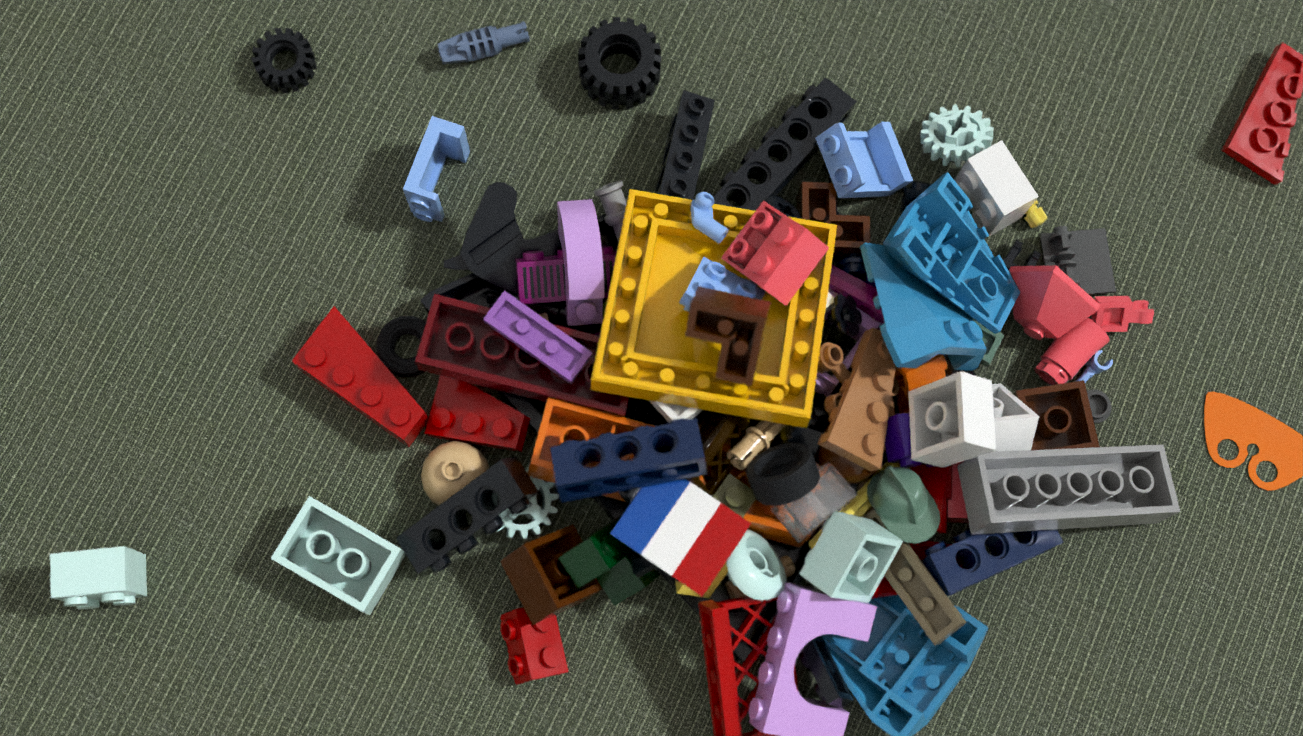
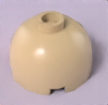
(450, 469)

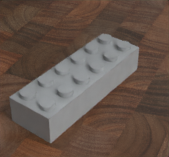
(1067, 488)

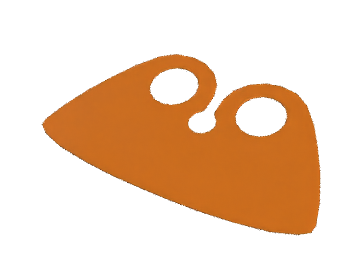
(1246, 425)

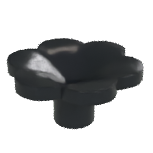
(845, 315)

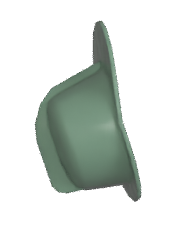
(904, 504)

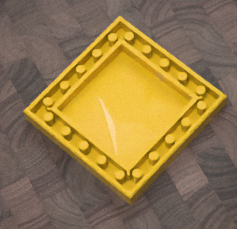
(644, 325)

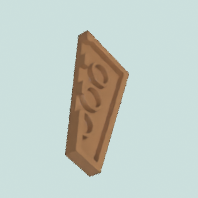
(863, 411)

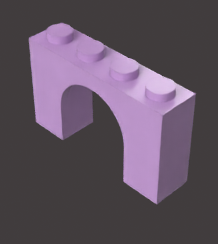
(800, 618)

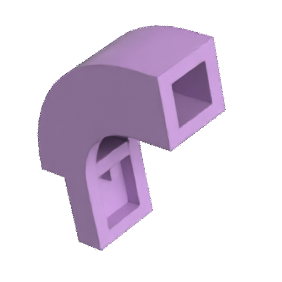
(582, 261)

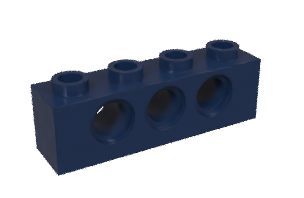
(616, 475)
(978, 562)

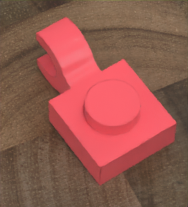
(1119, 311)

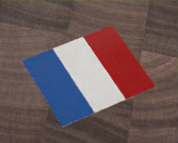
(681, 531)

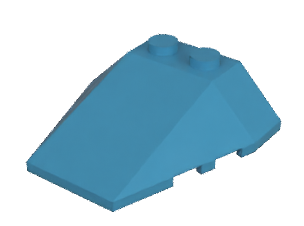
(949, 254)
(919, 319)
(899, 670)

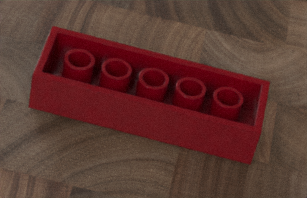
(468, 350)

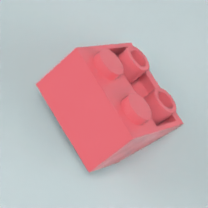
(775, 252)

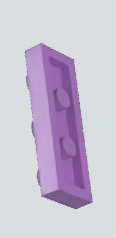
(537, 337)

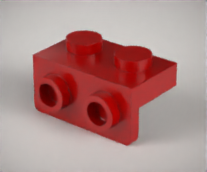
(532, 649)

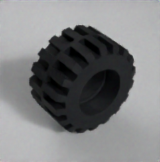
(619, 39)

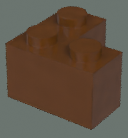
(818, 203)
(736, 324)

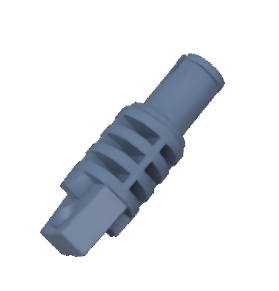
(481, 43)

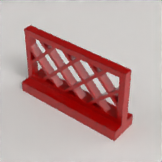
(721, 664)

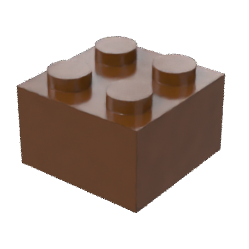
(1063, 416)
(541, 577)

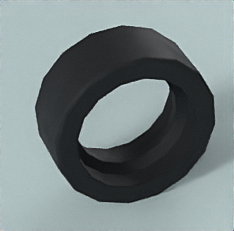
(783, 474)

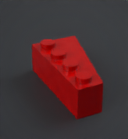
(353, 372)

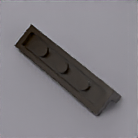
(714, 431)

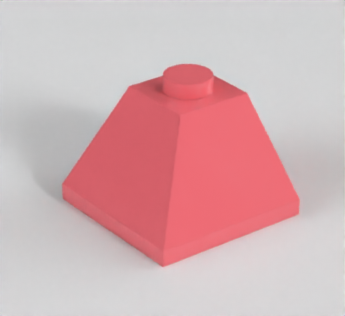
(1049, 301)

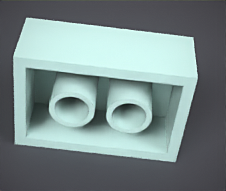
(339, 555)

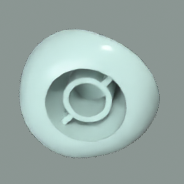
(756, 568)

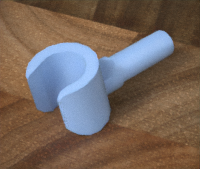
(1094, 367)

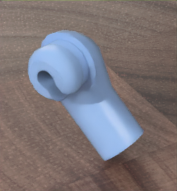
(703, 220)

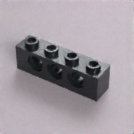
(685, 146)
(423, 540)

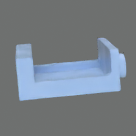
(440, 141)
(864, 161)

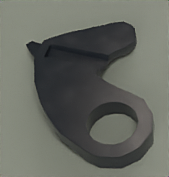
(496, 240)

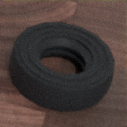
(386, 345)

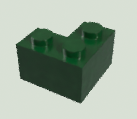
(608, 561)

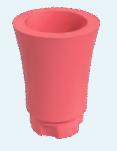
(1071, 352)

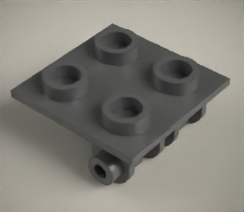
(1081, 256)

